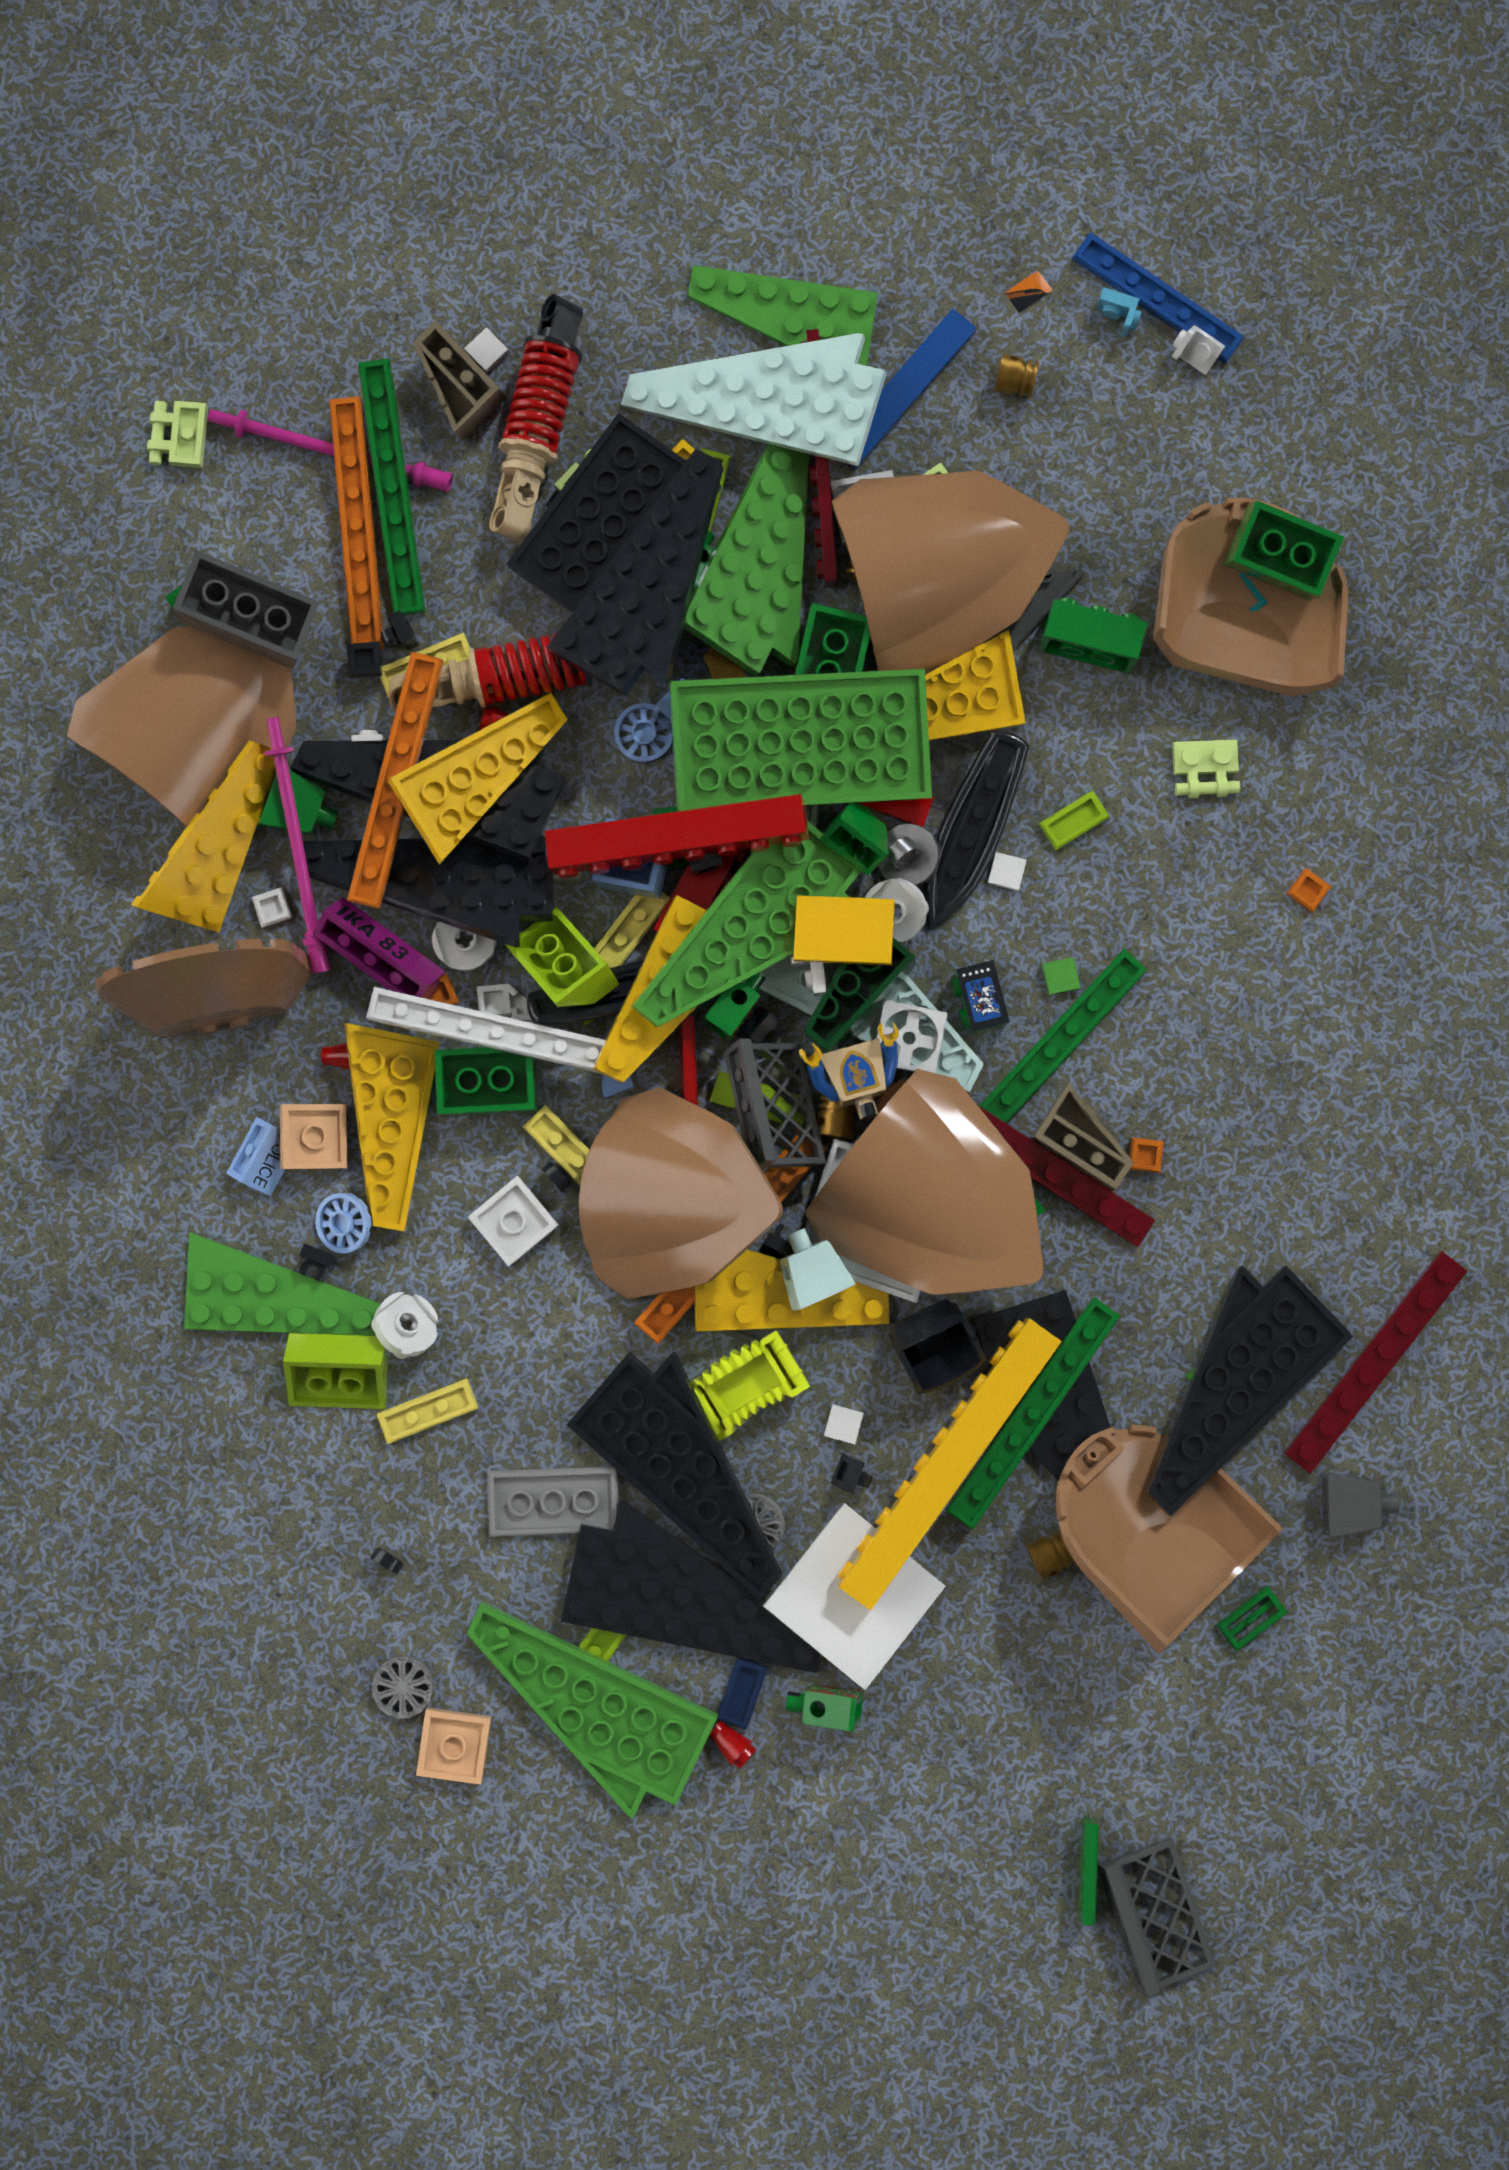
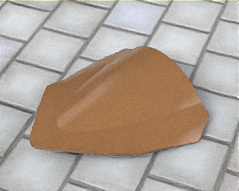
(943, 561)
(184, 715)
(670, 1196)
(933, 1196)

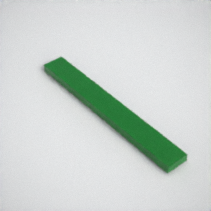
(392, 486)
(1064, 1036)
(1032, 1413)

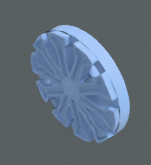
(643, 734)
(343, 1222)

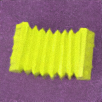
(748, 1382)

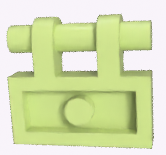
(187, 434)
(1206, 758)

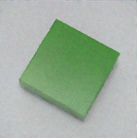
(1060, 976)

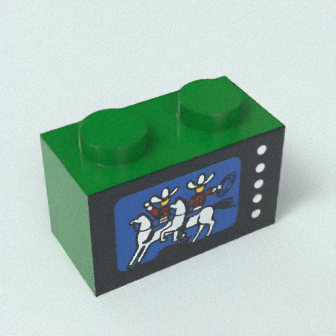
(980, 997)

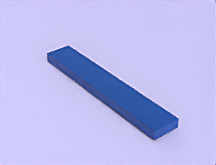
(1153, 293)
(917, 375)

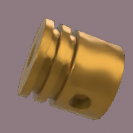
(1016, 376)
(836, 1121)
(1050, 1555)

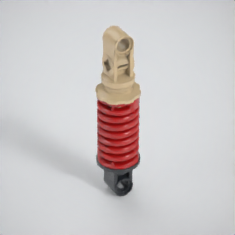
(536, 415)
(497, 673)

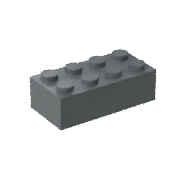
(244, 609)

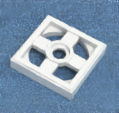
(923, 1041)

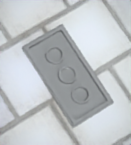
(551, 1500)

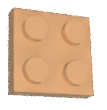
(313, 1136)
(453, 1746)

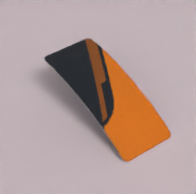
(1028, 291)

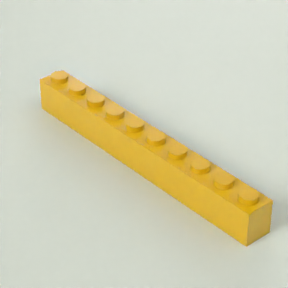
(948, 1463)

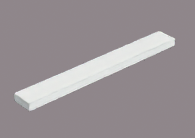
(484, 1029)

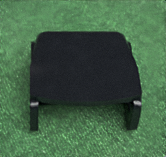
(936, 1346)

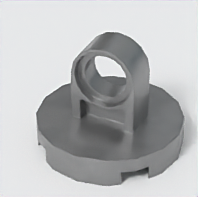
(911, 854)

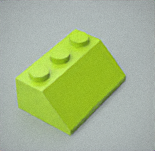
(564, 962)
(336, 1371)

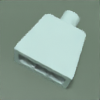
(812, 1271)

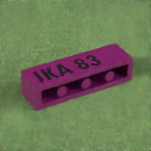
(377, 950)

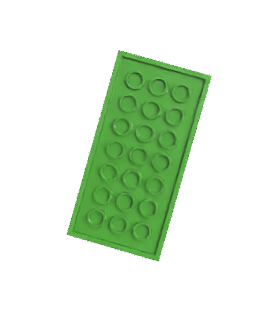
(803, 735)

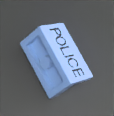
(259, 1158)

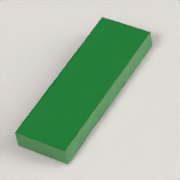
(1088, 1871)

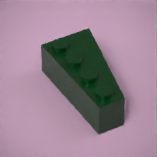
(854, 996)

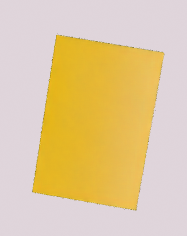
(844, 930)

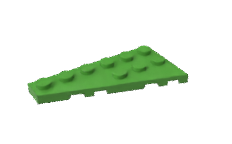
(785, 307)
(252, 1294)

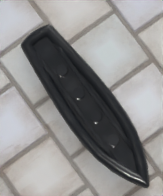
(975, 824)
(546, 1013)

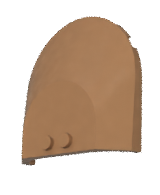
(1281, 648)
(207, 987)
(1143, 1561)

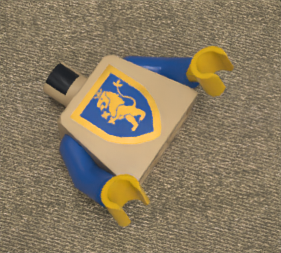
(856, 1072)

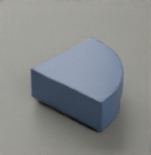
(611, 1087)

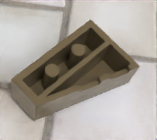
(458, 381)
(1081, 1140)

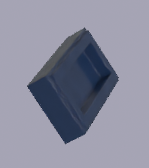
(741, 1692)

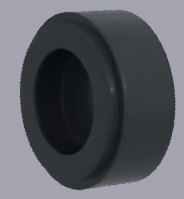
(556, 1176)
(387, 1560)

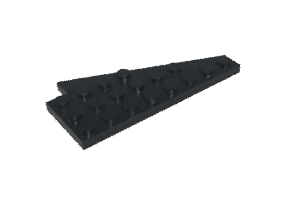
(468, 890)
(1253, 1363)
(664, 1591)

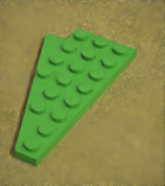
(753, 581)
(745, 926)
(612, 1720)

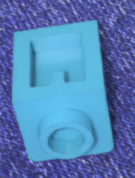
(1117, 305)

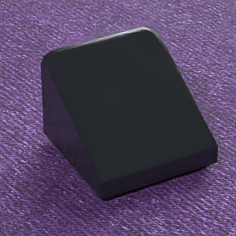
(709, 863)

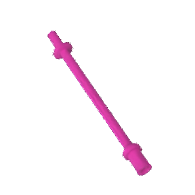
(418, 473)
(315, 947)

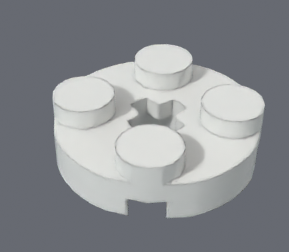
(912, 904)
(458, 957)
(397, 1339)

